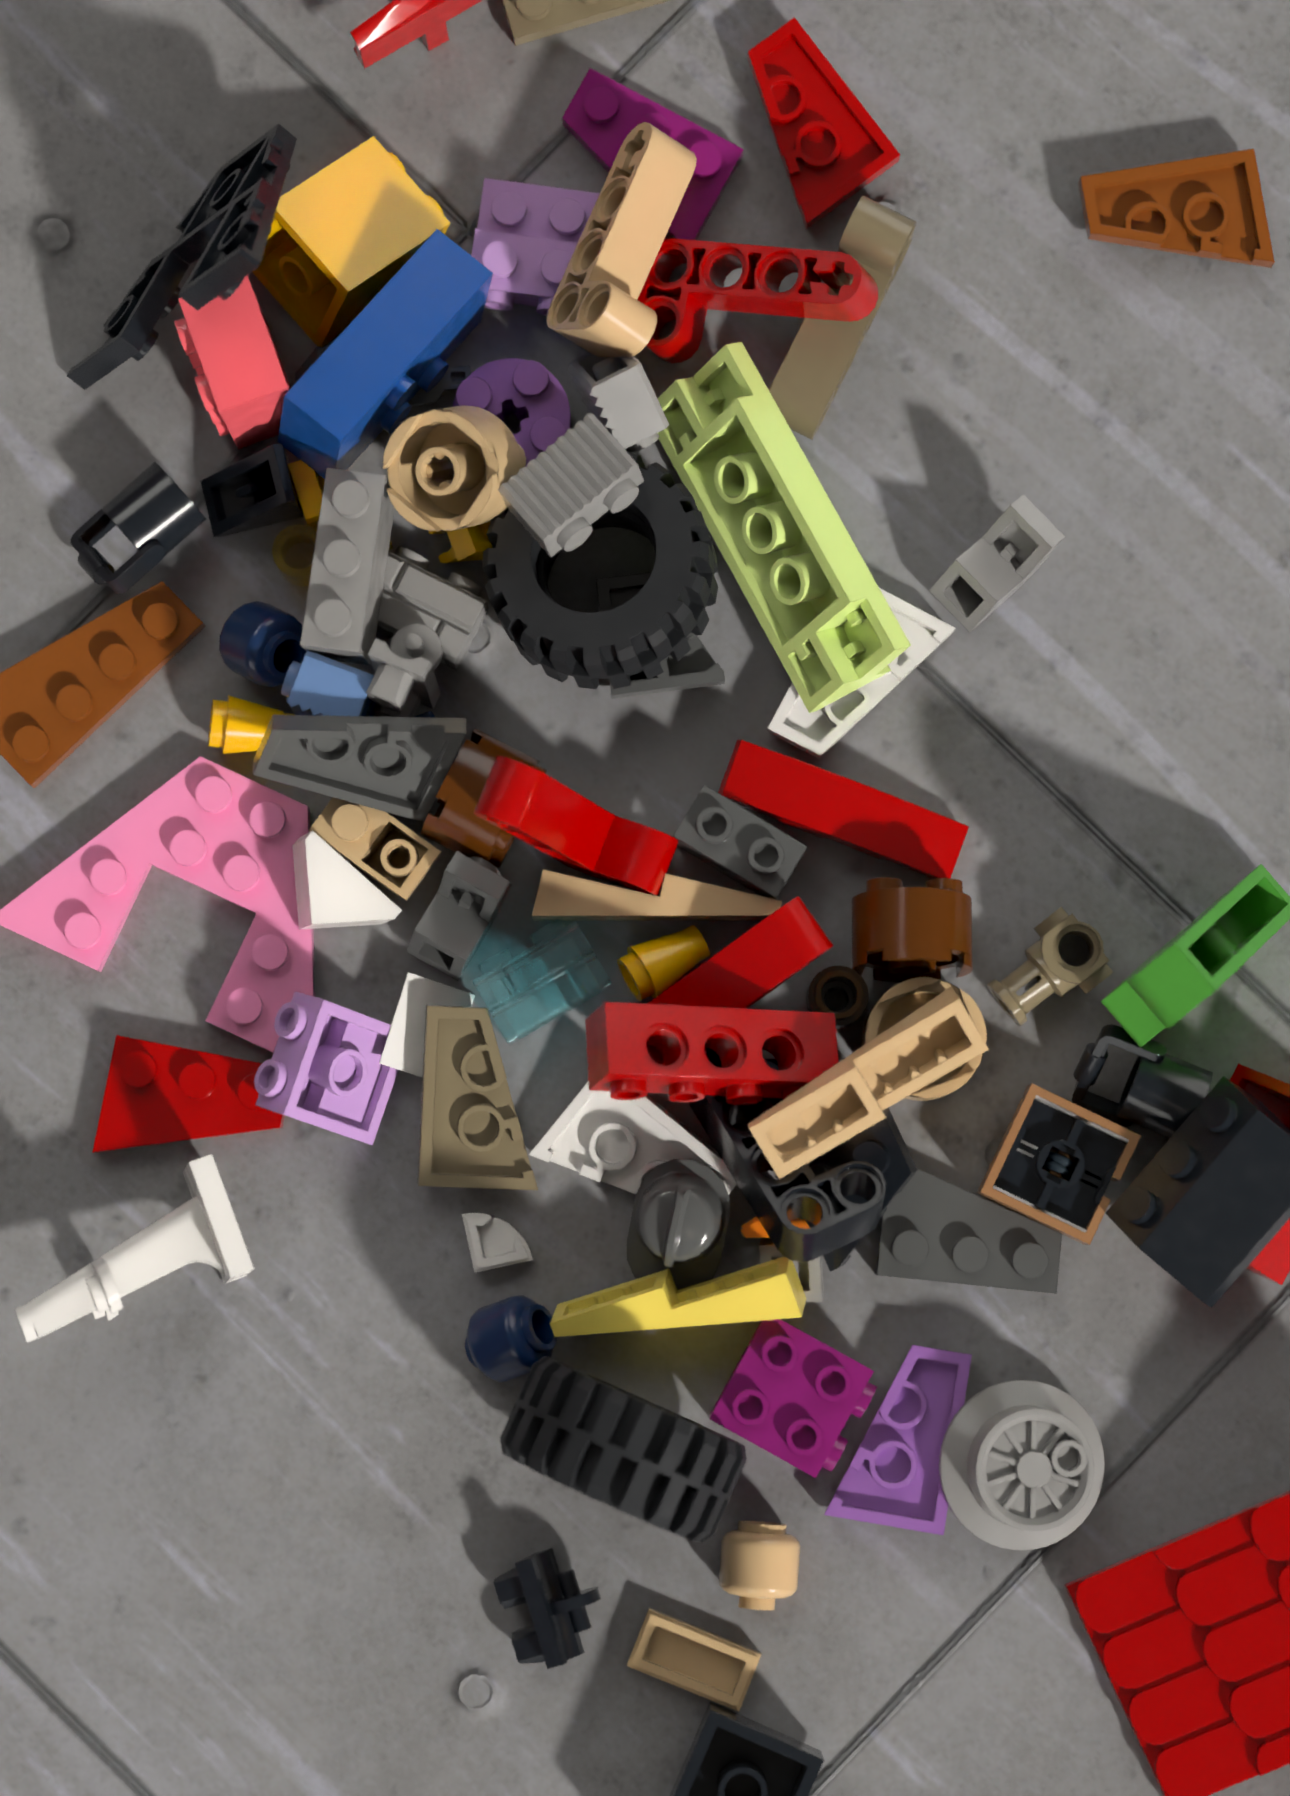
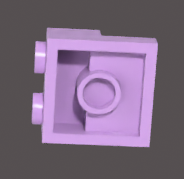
(528, 240)
(327, 1068)

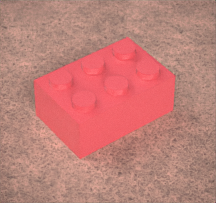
(235, 365)

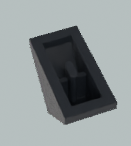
(252, 493)

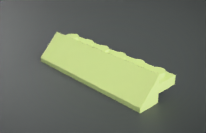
(778, 530)

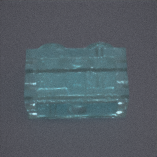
(541, 980)

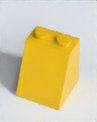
(345, 238)

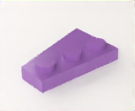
(897, 1463)

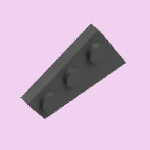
(363, 759)
(963, 1239)

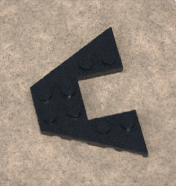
(222, 230)

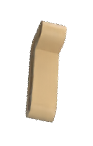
(619, 244)

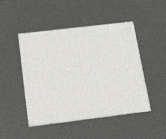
(406, 1035)

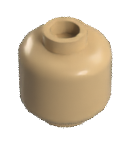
(759, 1564)

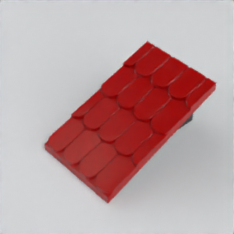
(1201, 1648)

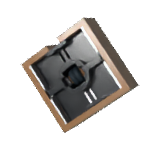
(1087, 1159)

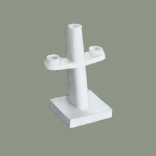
(192, 1233)

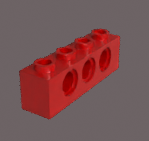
(620, 1063)

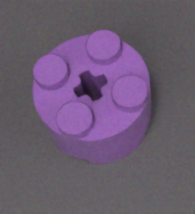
(523, 390)

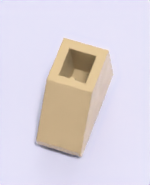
(376, 845)

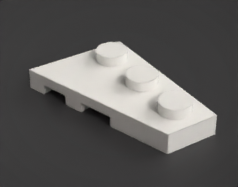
(824, 728)

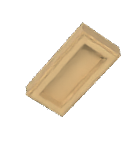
(694, 1659)

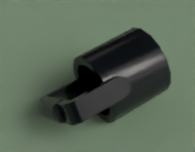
(152, 517)
(1157, 1091)

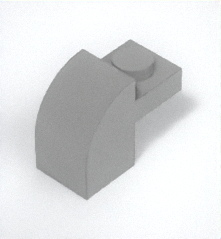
(997, 563)

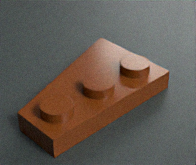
(1183, 207)

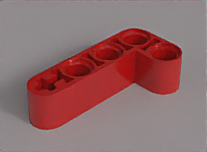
(755, 290)
(574, 828)
(751, 964)

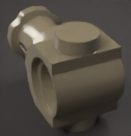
(1049, 969)

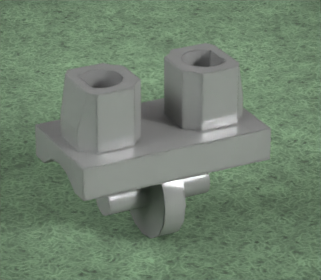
(405, 672)

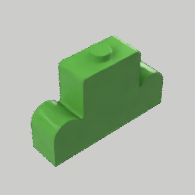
(1200, 957)

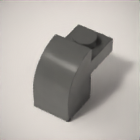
(459, 914)

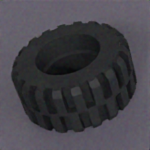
(622, 638)
(623, 1450)

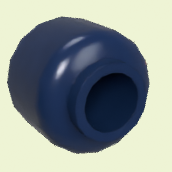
(261, 643)
(509, 1337)

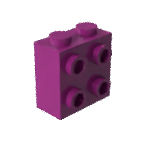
(794, 1396)

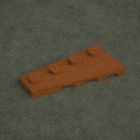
(85, 677)

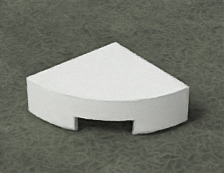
(494, 1242)

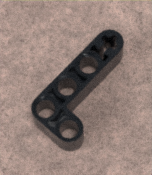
(800, 1192)

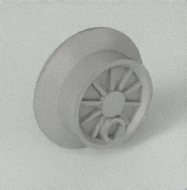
(1021, 1465)

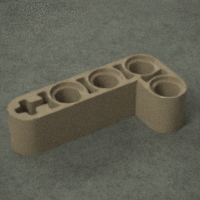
(828, 347)

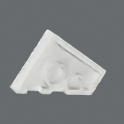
(622, 1140)

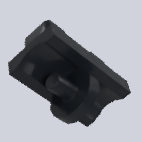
(554, 1606)

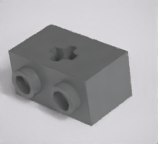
(739, 844)

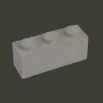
(348, 566)

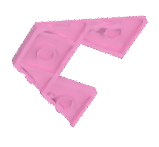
(215, 835)

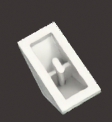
(334, 891)

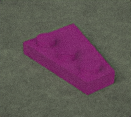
(608, 111)

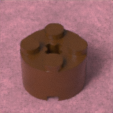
(454, 821)
(912, 929)

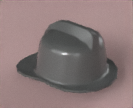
(679, 1222)

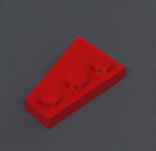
(817, 122)
(177, 1095)

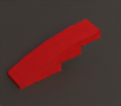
(842, 810)

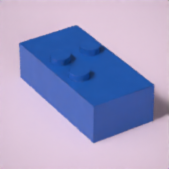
(385, 357)

